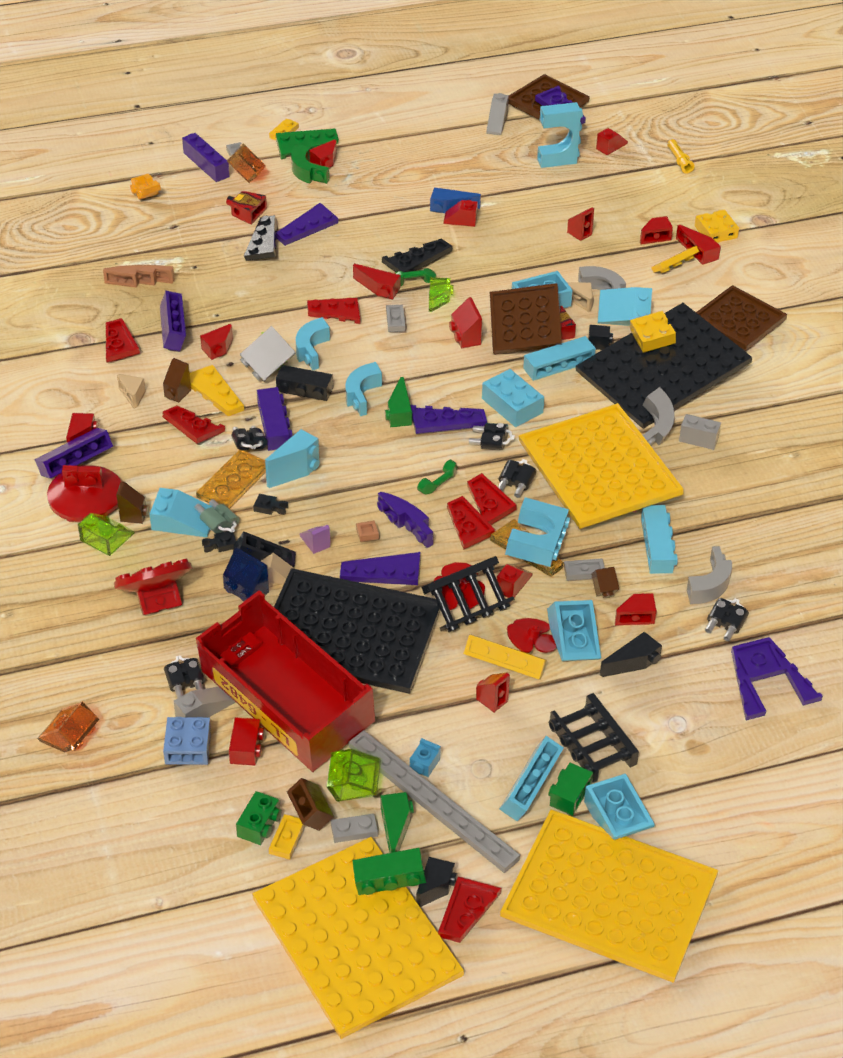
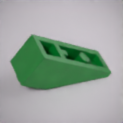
(399, 407)
(396, 818)

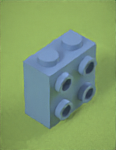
(187, 740)

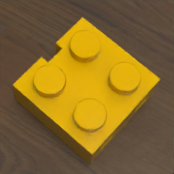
(717, 225)
(652, 331)

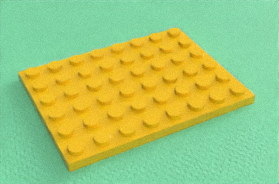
(600, 465)
(610, 895)
(353, 949)

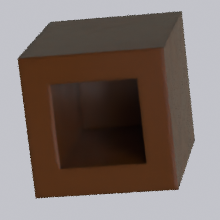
(605, 582)

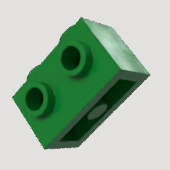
(258, 818)

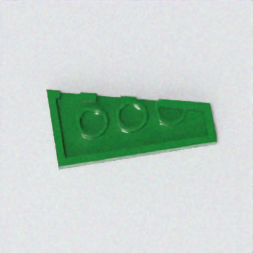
(310, 138)

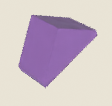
(317, 538)

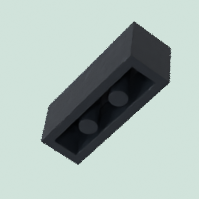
(304, 382)

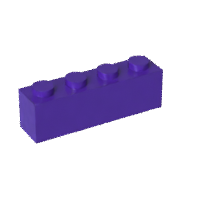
(205, 157)
(172, 321)
(273, 417)
(74, 452)

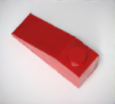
(708, 248)
(377, 281)

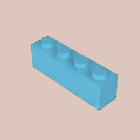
(557, 358)
(658, 539)
(531, 778)

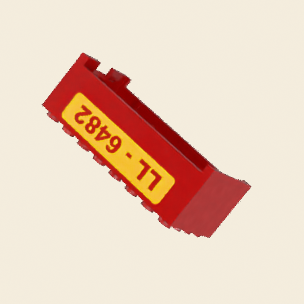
(286, 681)

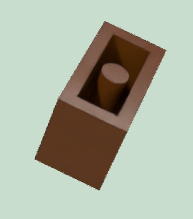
(310, 804)

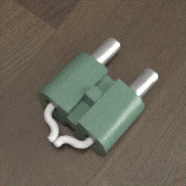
(218, 517)

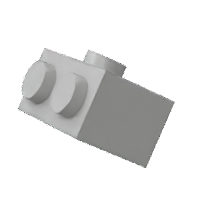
(699, 431)

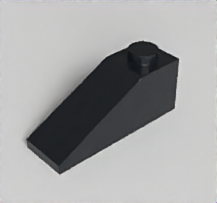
(261, 548)
(633, 656)

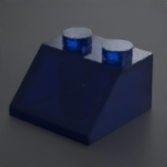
(245, 575)

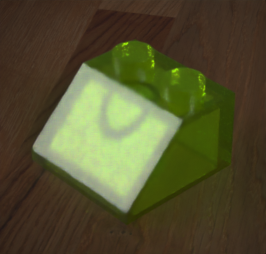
(103, 533)
(353, 775)

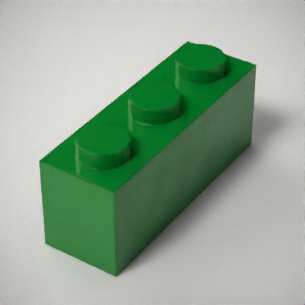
(388, 871)

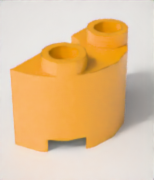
(144, 186)

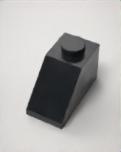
(439, 878)

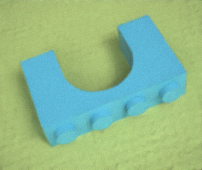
(567, 150)
(539, 548)

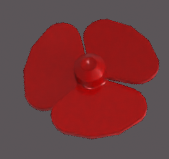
(465, 588)
(528, 632)

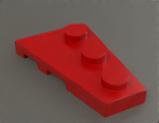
(119, 341)
(489, 499)
(468, 522)
(466, 907)

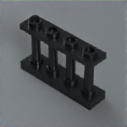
(470, 575)
(603, 722)

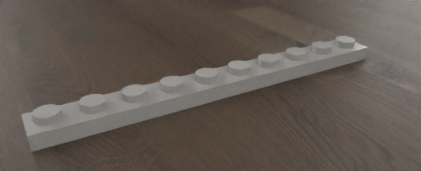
(438, 803)

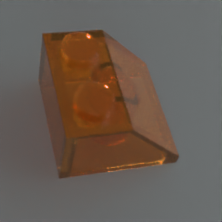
(246, 163)
(69, 728)

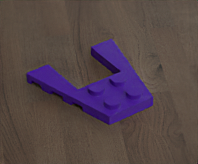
(764, 660)

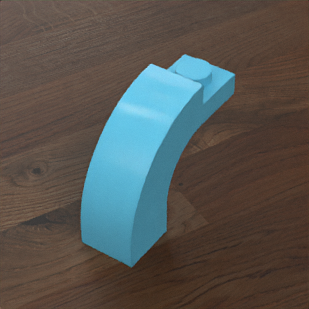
(307, 337)
(358, 382)

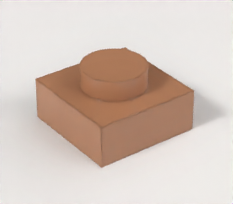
(367, 531)

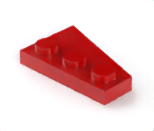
(338, 308)
(192, 426)

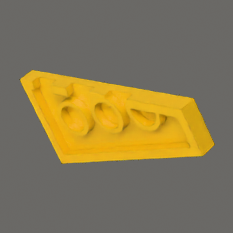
(214, 388)

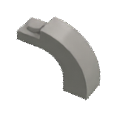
(600, 278)
(663, 413)
(710, 586)

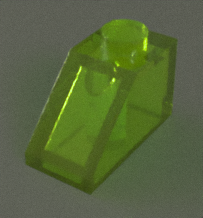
(439, 292)

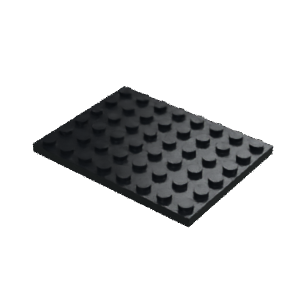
(680, 369)
(362, 626)

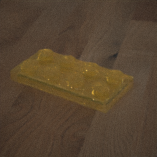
(233, 479)

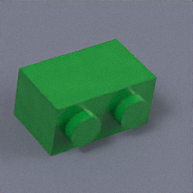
(570, 788)

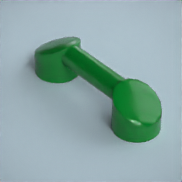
(426, 274)
(427, 487)

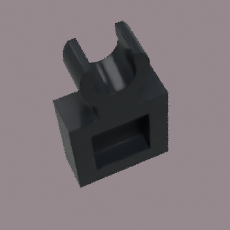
(267, 504)
(222, 541)

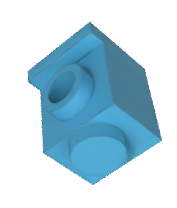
(425, 757)

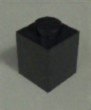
(600, 336)

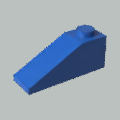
(444, 199)

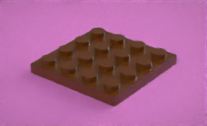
(525, 97)
(742, 316)
(525, 318)

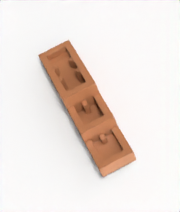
(138, 274)

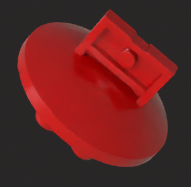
(83, 491)
(156, 586)

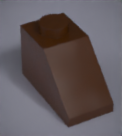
(177, 380)
(131, 504)

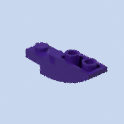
(406, 514)

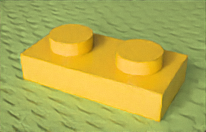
(285, 126)
(286, 837)

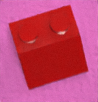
(466, 324)

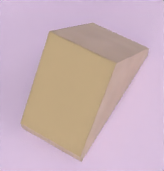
(581, 294)
(132, 388)
(277, 569)

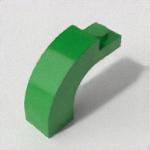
(304, 169)

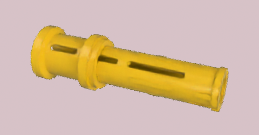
(681, 158)

